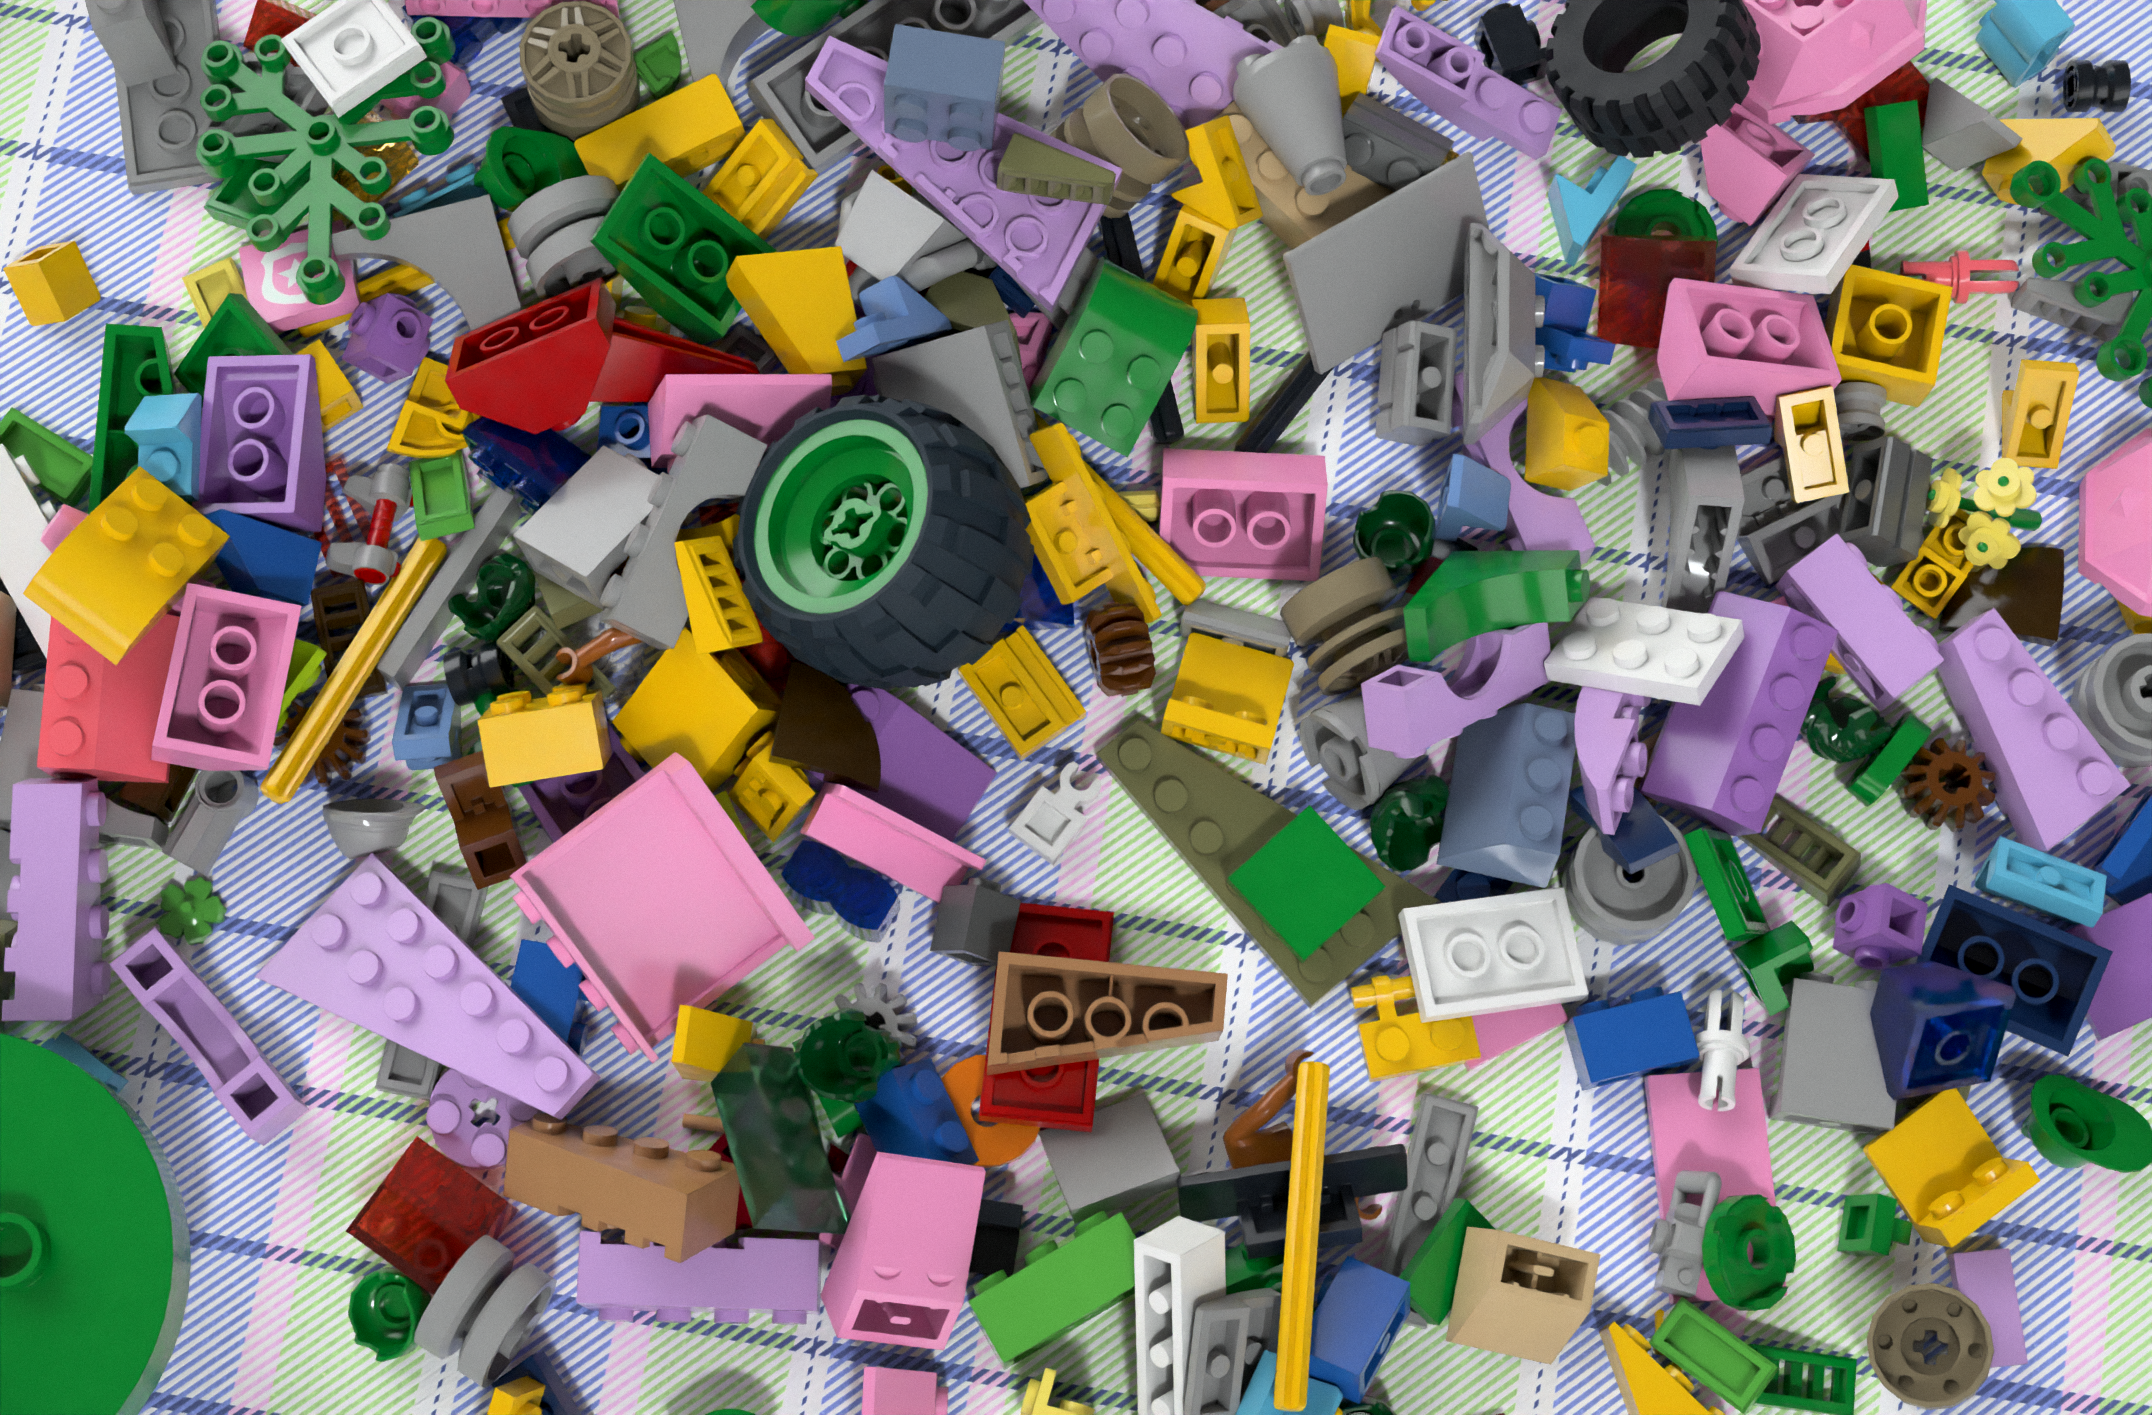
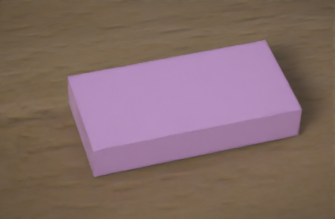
(1990, 1283)

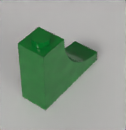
(1492, 592)

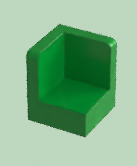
(1773, 962)

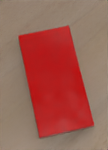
(1061, 1093)

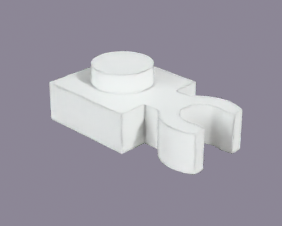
(1051, 819)

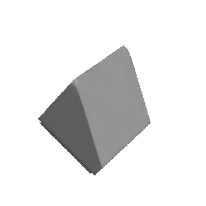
(1236, 627)

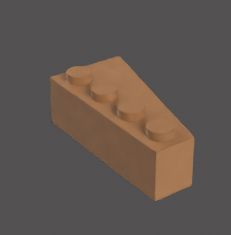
(1090, 1010)
(623, 1184)

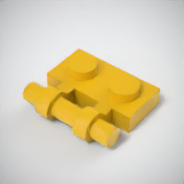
(1403, 1043)

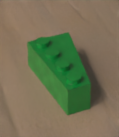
(133, 366)

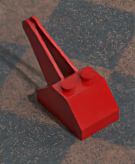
(570, 351)

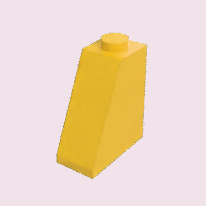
(801, 309)

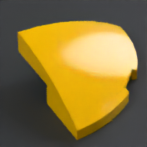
(430, 417)

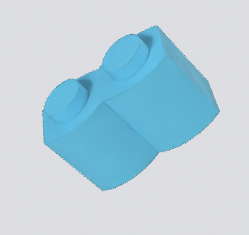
(2023, 36)

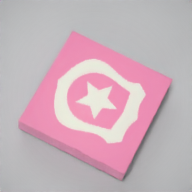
(274, 290)

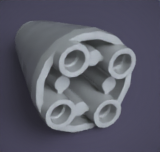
(1297, 110)

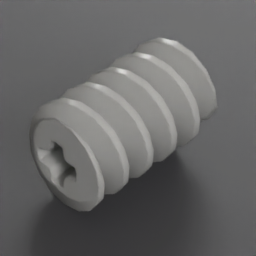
(1632, 430)

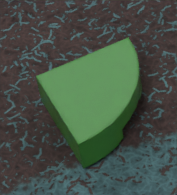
(660, 66)

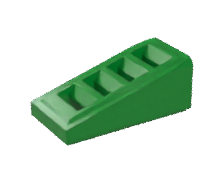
(1842, 1381)

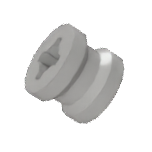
(1313, 16)
(1859, 410)

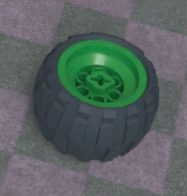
(893, 492)

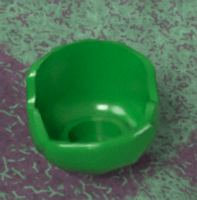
(387, 1312)

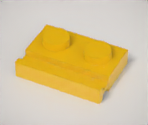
(761, 179)
(1022, 693)

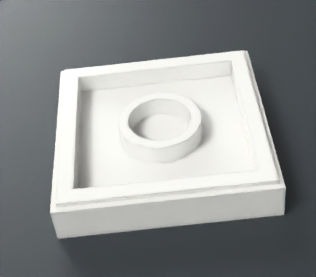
(353, 51)

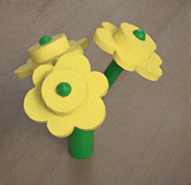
(2001, 496)

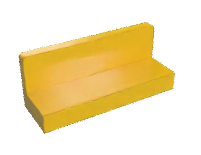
(680, 130)

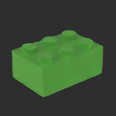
(1056, 1288)

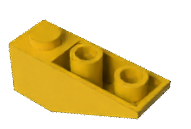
(1642, 1381)

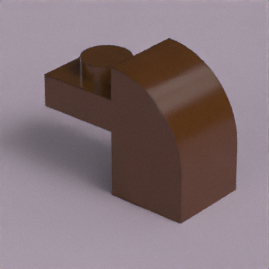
(482, 820)

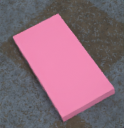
(1711, 1141)

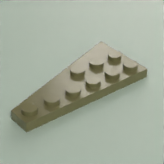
(1221, 824)

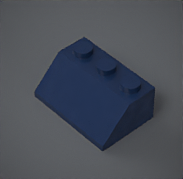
(2043, 965)

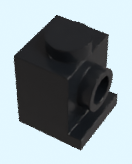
(1511, 44)

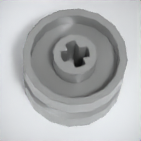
(556, 233)
(2116, 701)
(1621, 910)
(485, 1310)

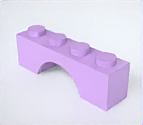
(1533, 518)
(1417, 708)
(210, 1036)

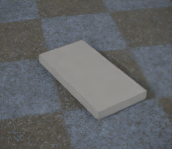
(166, 113)

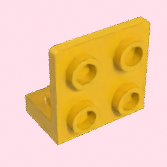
(1227, 698)
(1946, 1169)

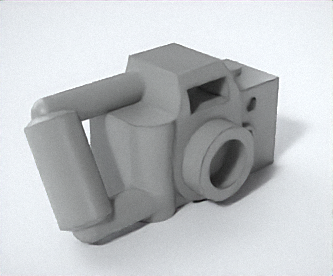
(1681, 1235)

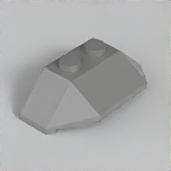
(1498, 332)

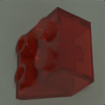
(1637, 278)
(429, 1215)

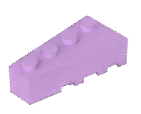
(2042, 754)
(57, 900)
(723, 1279)

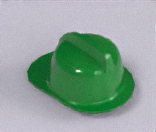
(524, 163)
(2084, 1126)

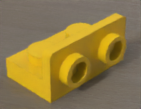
(769, 791)

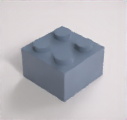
(943, 87)

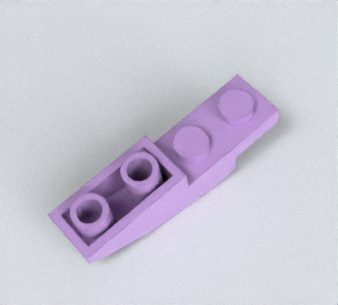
(1460, 89)
(1609, 752)

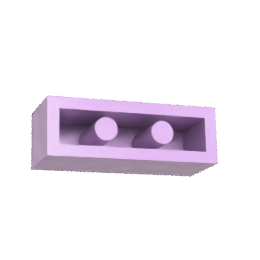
(1875, 636)

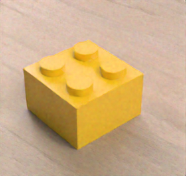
(1888, 331)
(545, 735)

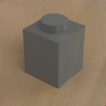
(975, 922)

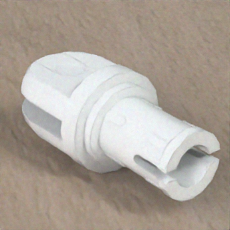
(1721, 1051)

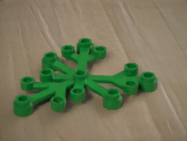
(228, 69)
(2105, 241)

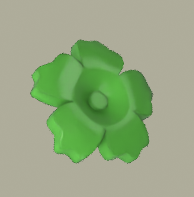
(190, 911)

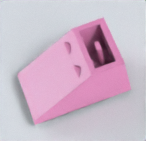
(906, 1253)

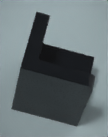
(996, 1238)

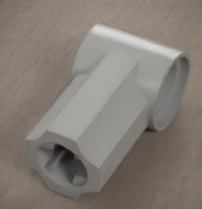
(209, 824)

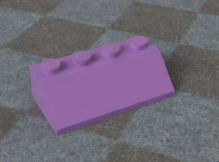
(1733, 748)

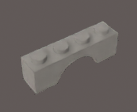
(649, 594)

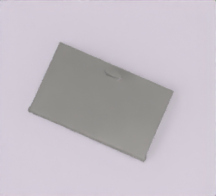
(1377, 262)

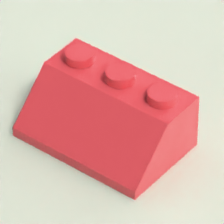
(103, 714)

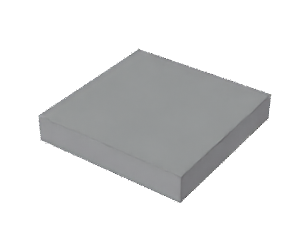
(1114, 1163)

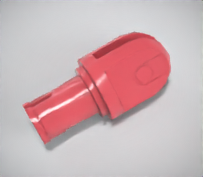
(1957, 275)

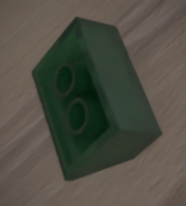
(779, 1143)

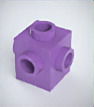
(388, 337)
(1880, 926)

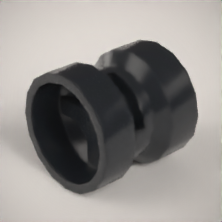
(2095, 86)
(478, 673)

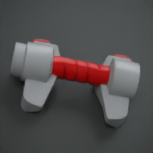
(387, 500)

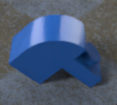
(1565, 325)

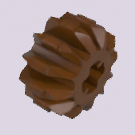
(1120, 649)
(339, 750)
(1966, 778)

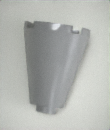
(1339, 742)

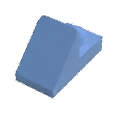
(893, 321)
(1471, 498)
(427, 727)

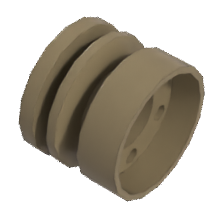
(579, 68)
(1132, 130)
(1348, 619)
(1906, 1320)

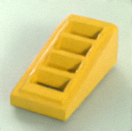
(719, 609)

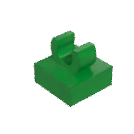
(1871, 1226)

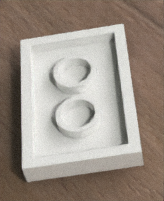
(1814, 233)
(1644, 650)
(1492, 954)

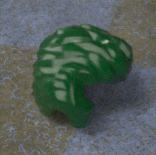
(503, 597)
(1841, 726)
(1408, 822)
(845, 1056)

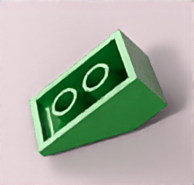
(676, 249)

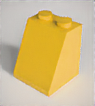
(701, 708)

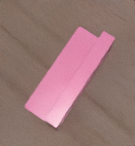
(887, 842)

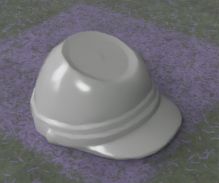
(369, 824)

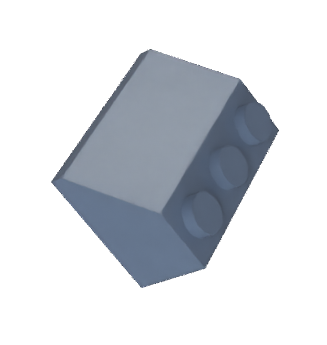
(1510, 794)

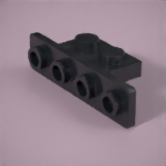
(1262, 1192)

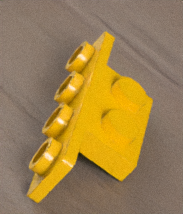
(1077, 533)

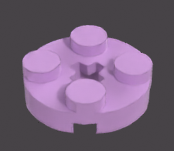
(452, 1120)

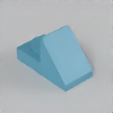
(1582, 212)
(170, 440)

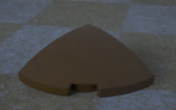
(2022, 592)
(825, 731)

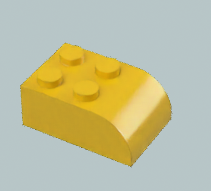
(126, 565)

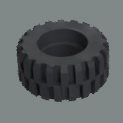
(1667, 100)

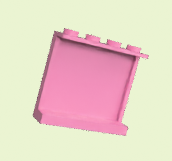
(657, 903)

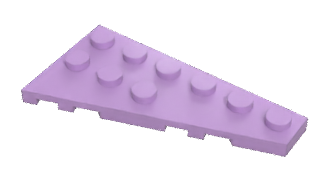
(1165, 43)
(1025, 234)
(409, 977)

